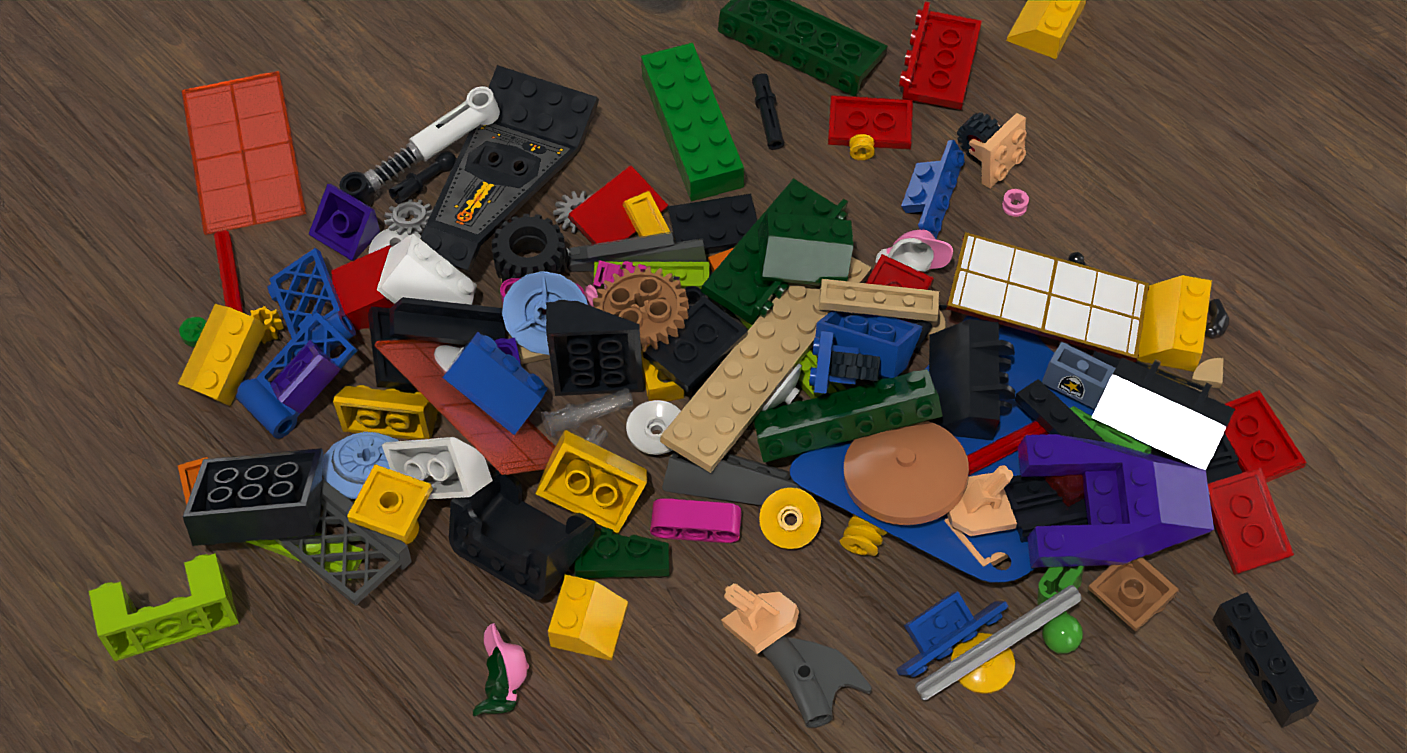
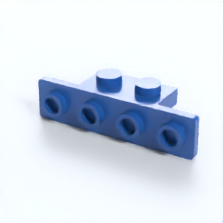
(932, 188)
(943, 627)

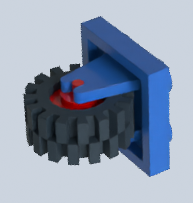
(840, 364)

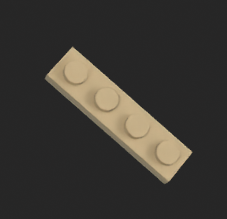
(879, 300)

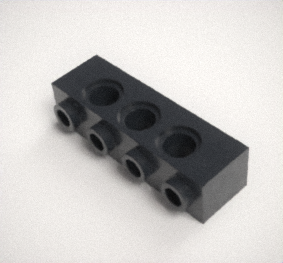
(1265, 660)

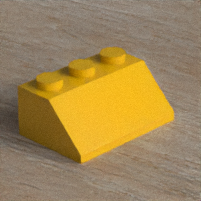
(1045, 25)
(1175, 322)
(222, 354)
(385, 412)
(592, 481)

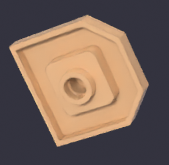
(984, 505)
(760, 617)

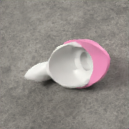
(919, 251)

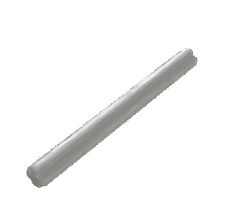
(998, 642)

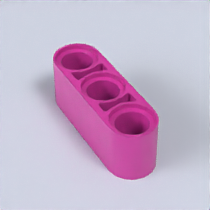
(696, 520)

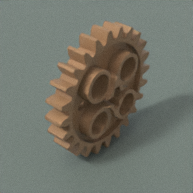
(632, 300)

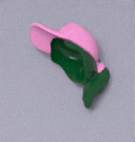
(506, 673)

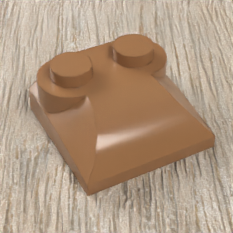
(1134, 591)

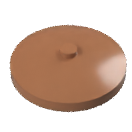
(907, 473)

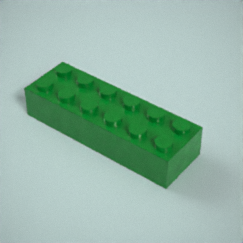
(692, 122)

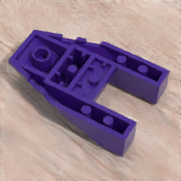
(1131, 501)

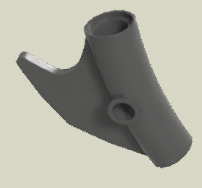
(813, 676)

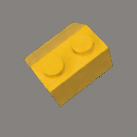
(587, 618)

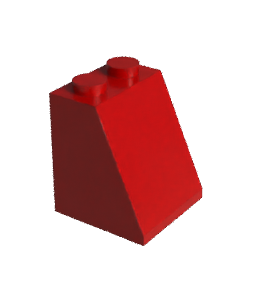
(357, 286)

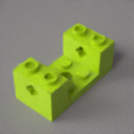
(133, 632)

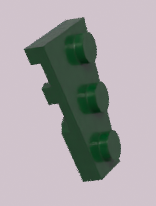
(622, 556)

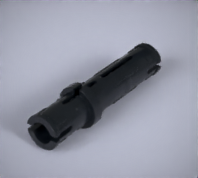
(766, 101)

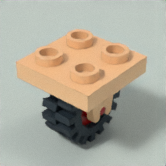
(994, 145)

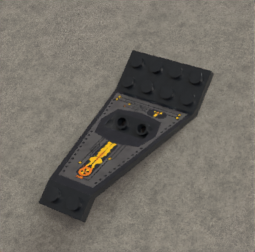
(535, 127)

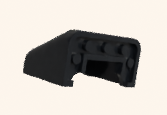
(514, 538)

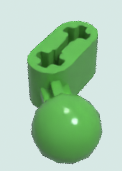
(1063, 632)

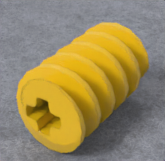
(862, 537)

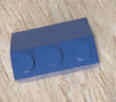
(875, 336)
(495, 382)

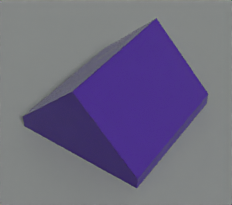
(344, 223)
(304, 377)

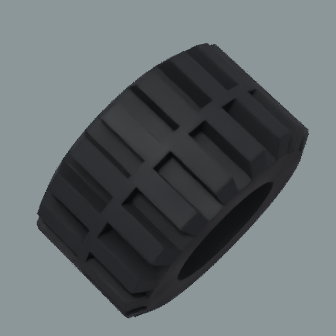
(523, 235)

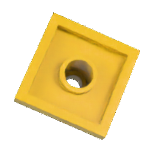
(390, 504)

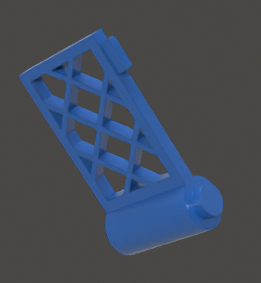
(285, 297)
(258, 394)

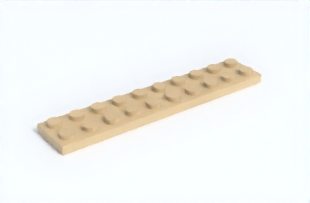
(750, 375)

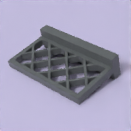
(384, 546)

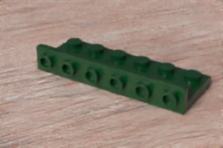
(803, 40)
(737, 278)
(847, 415)

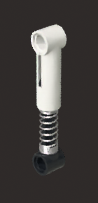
(477, 110)

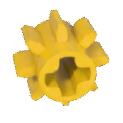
(272, 321)

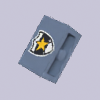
(1078, 375)

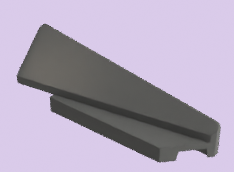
(647, 248)
(731, 480)

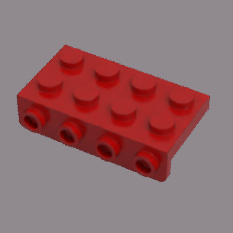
(940, 58)

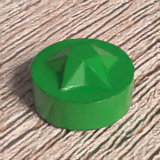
(191, 330)

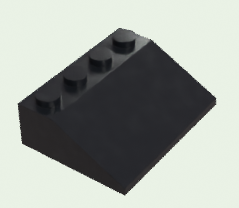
(592, 350)
(255, 497)

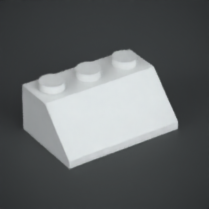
(421, 273)
(445, 463)

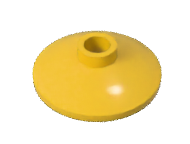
(785, 503)
(992, 674)

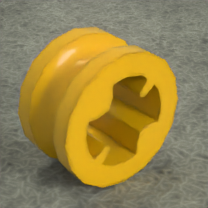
(861, 147)

